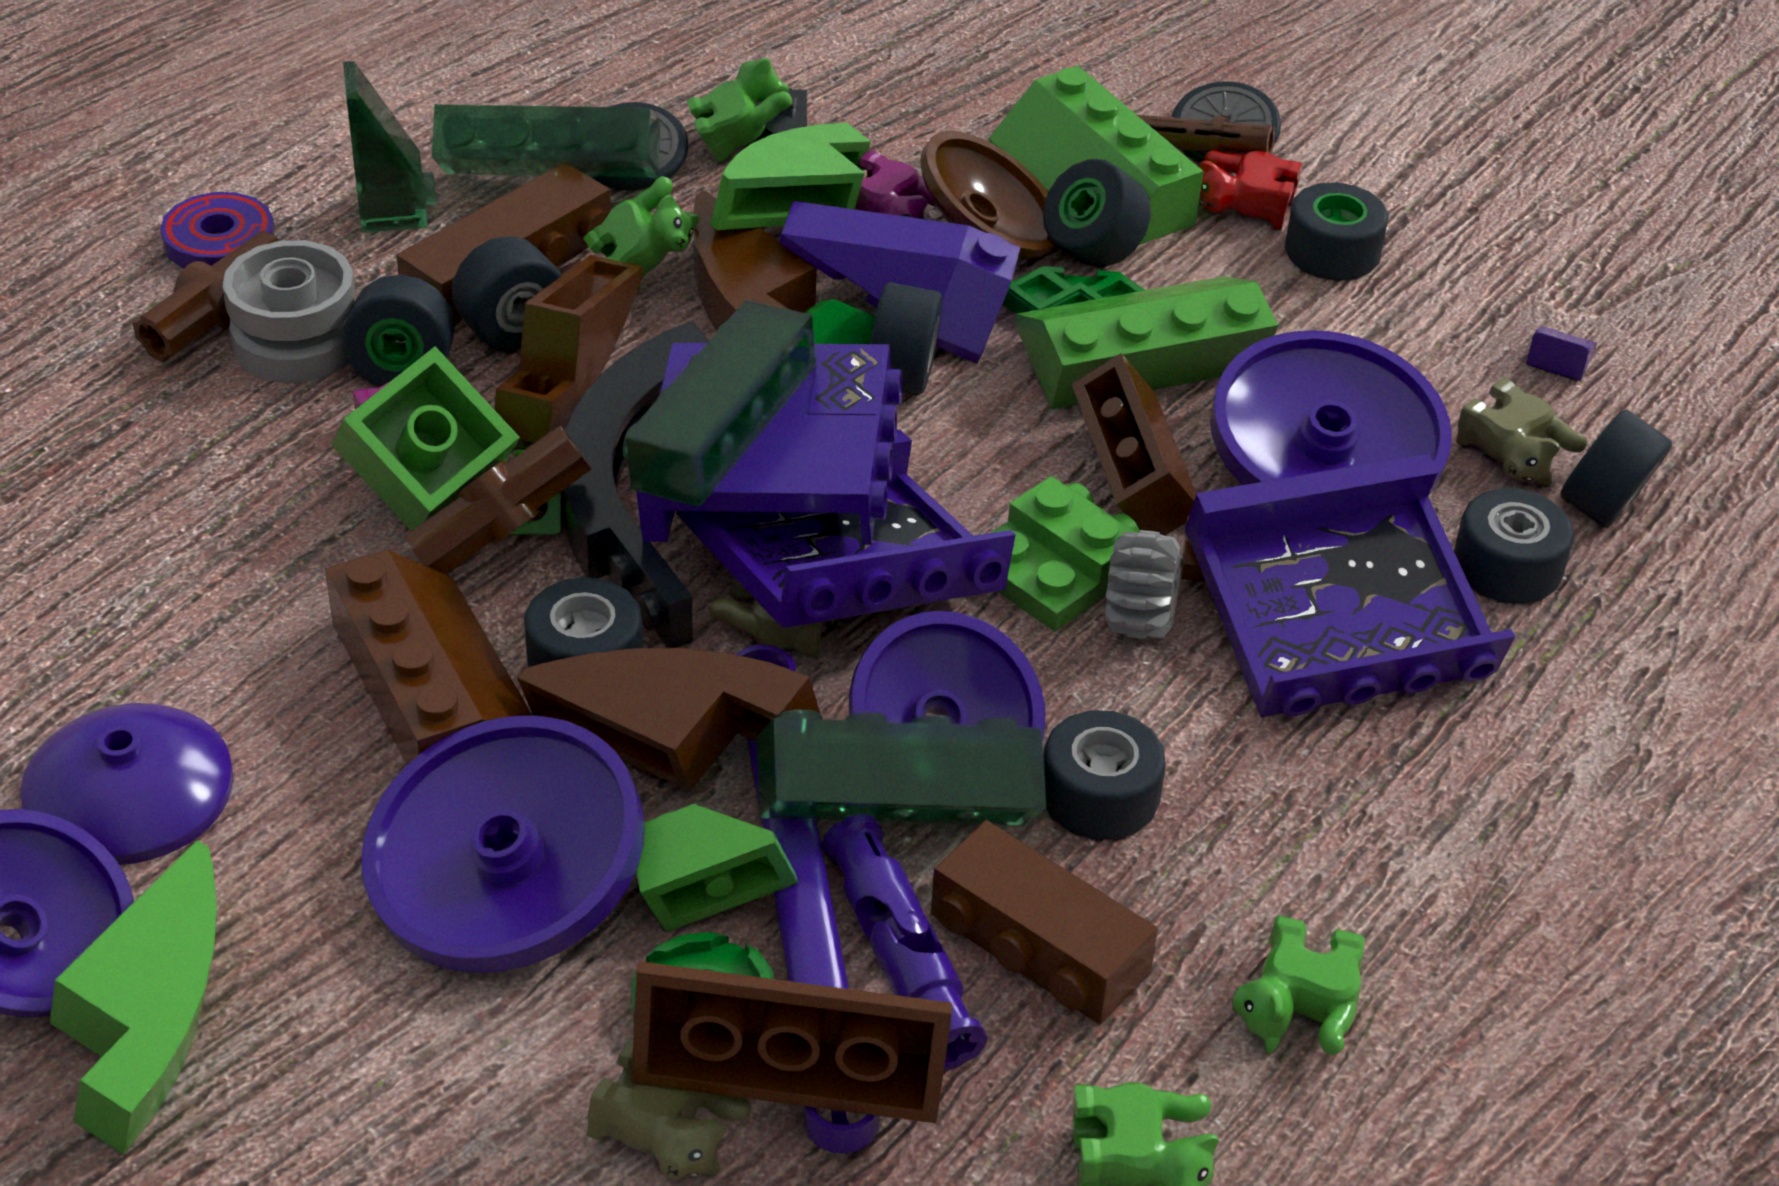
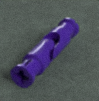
(899, 929)

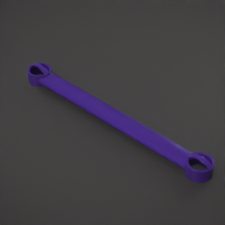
(809, 931)

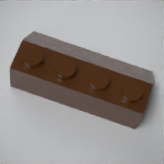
(418, 650)
(789, 1042)

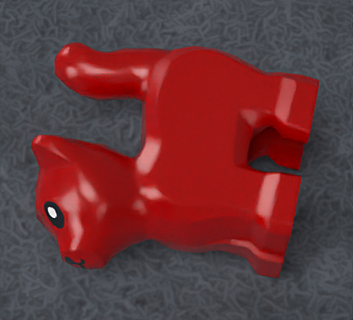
(1259, 190)

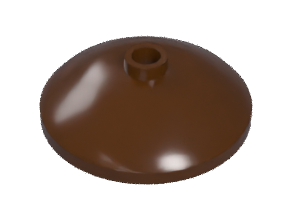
(986, 189)

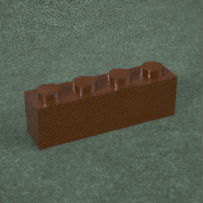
(547, 212)

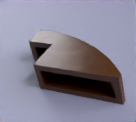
(746, 266)
(566, 344)
(666, 705)

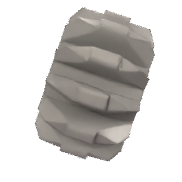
(1143, 584)

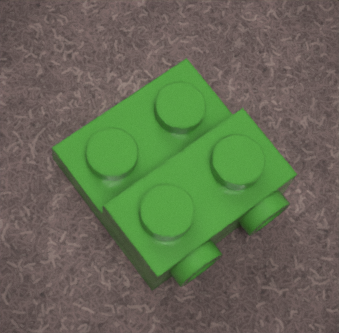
(1060, 551)

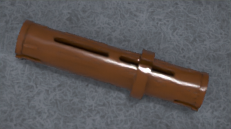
(1213, 135)

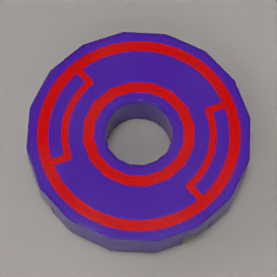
(192, 223)

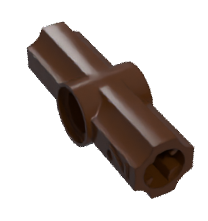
(193, 306)
(498, 502)

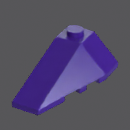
(879, 248)

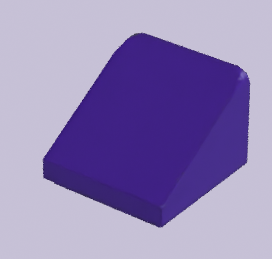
(1560, 353)

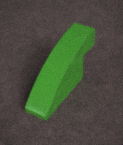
(794, 165)
(141, 999)

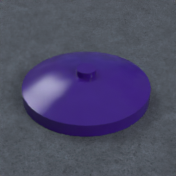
(1323, 406)
(503, 844)

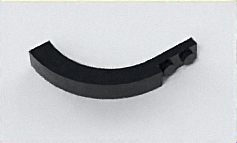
(594, 517)

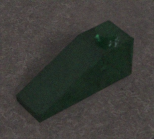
(385, 160)

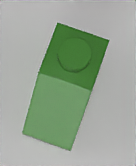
(706, 864)

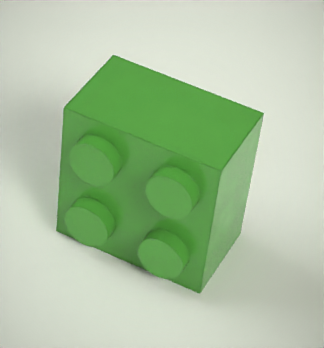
(423, 439)

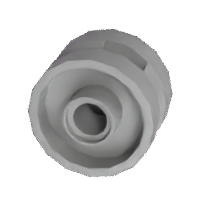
(289, 309)

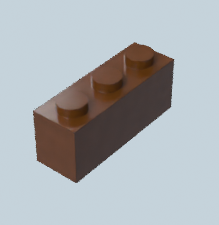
(1135, 446)
(1043, 921)

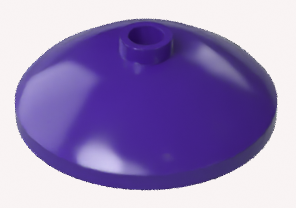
(946, 668)
(132, 778)
(59, 896)

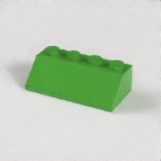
(1077, 119)
(1164, 333)

